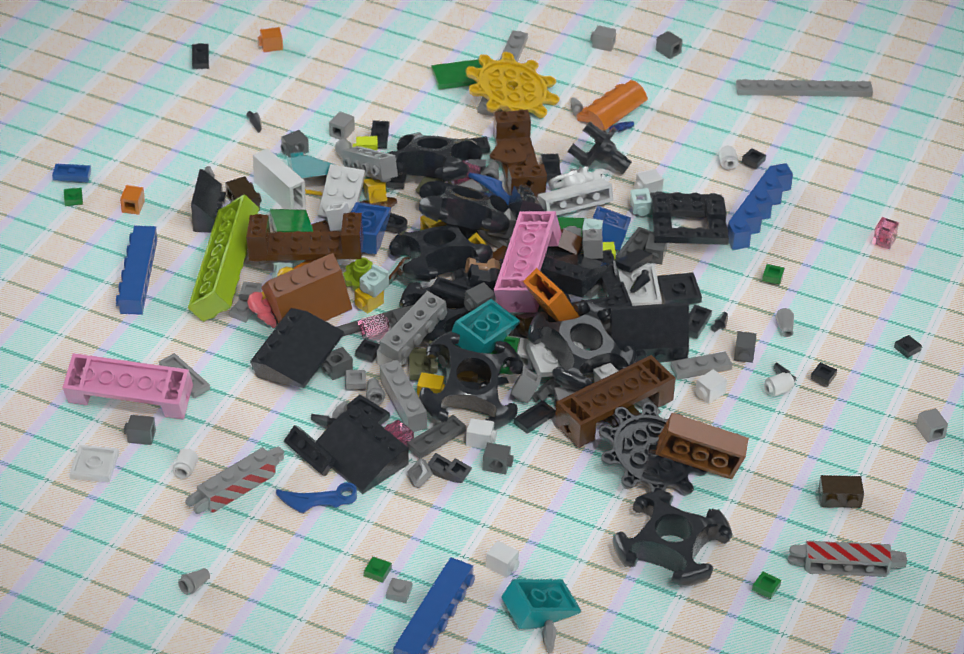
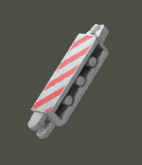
(235, 480)
(846, 558)

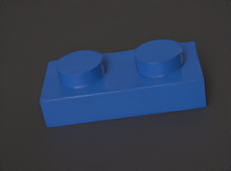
(71, 172)

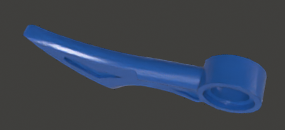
(492, 184)
(305, 501)

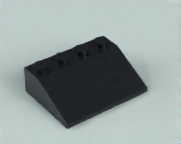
(572, 272)
(652, 330)
(296, 349)
(363, 449)

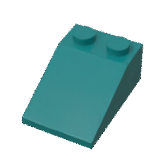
(307, 165)
(484, 327)
(539, 600)

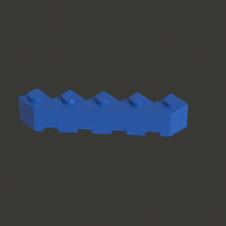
(759, 205)

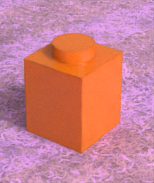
(270, 39)
(132, 199)

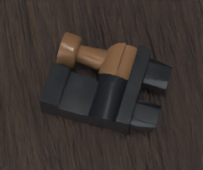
(483, 272)

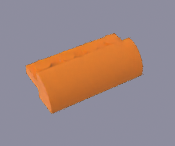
(614, 105)

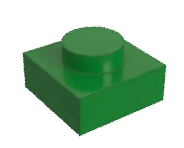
(73, 196)
(773, 274)
(377, 569)
(766, 585)

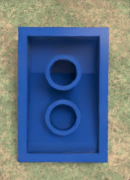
(374, 225)
(614, 225)

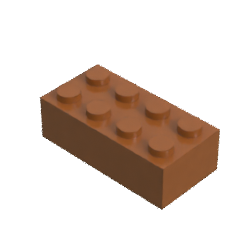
(702, 446)

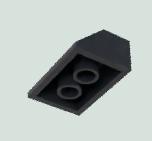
(523, 200)
(206, 202)

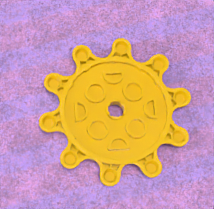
(499, 75)

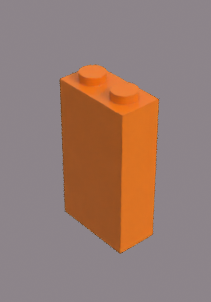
(550, 297)

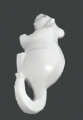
(575, 178)

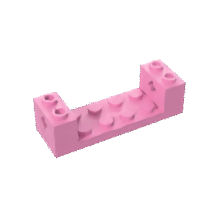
(525, 253)
(128, 382)

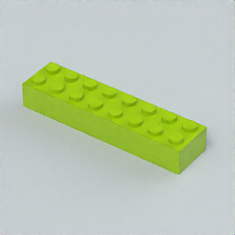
(222, 260)

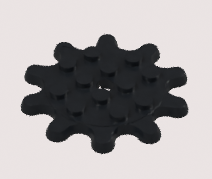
(631, 452)

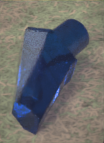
(622, 126)

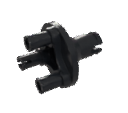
(602, 151)

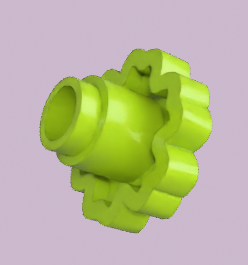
(355, 271)

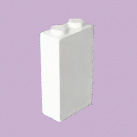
(278, 180)

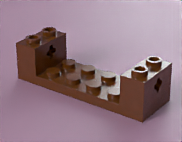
(517, 126)
(304, 245)
(581, 411)

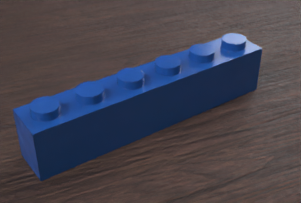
(137, 270)
(436, 608)

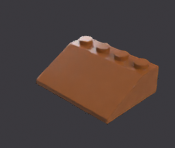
(312, 288)

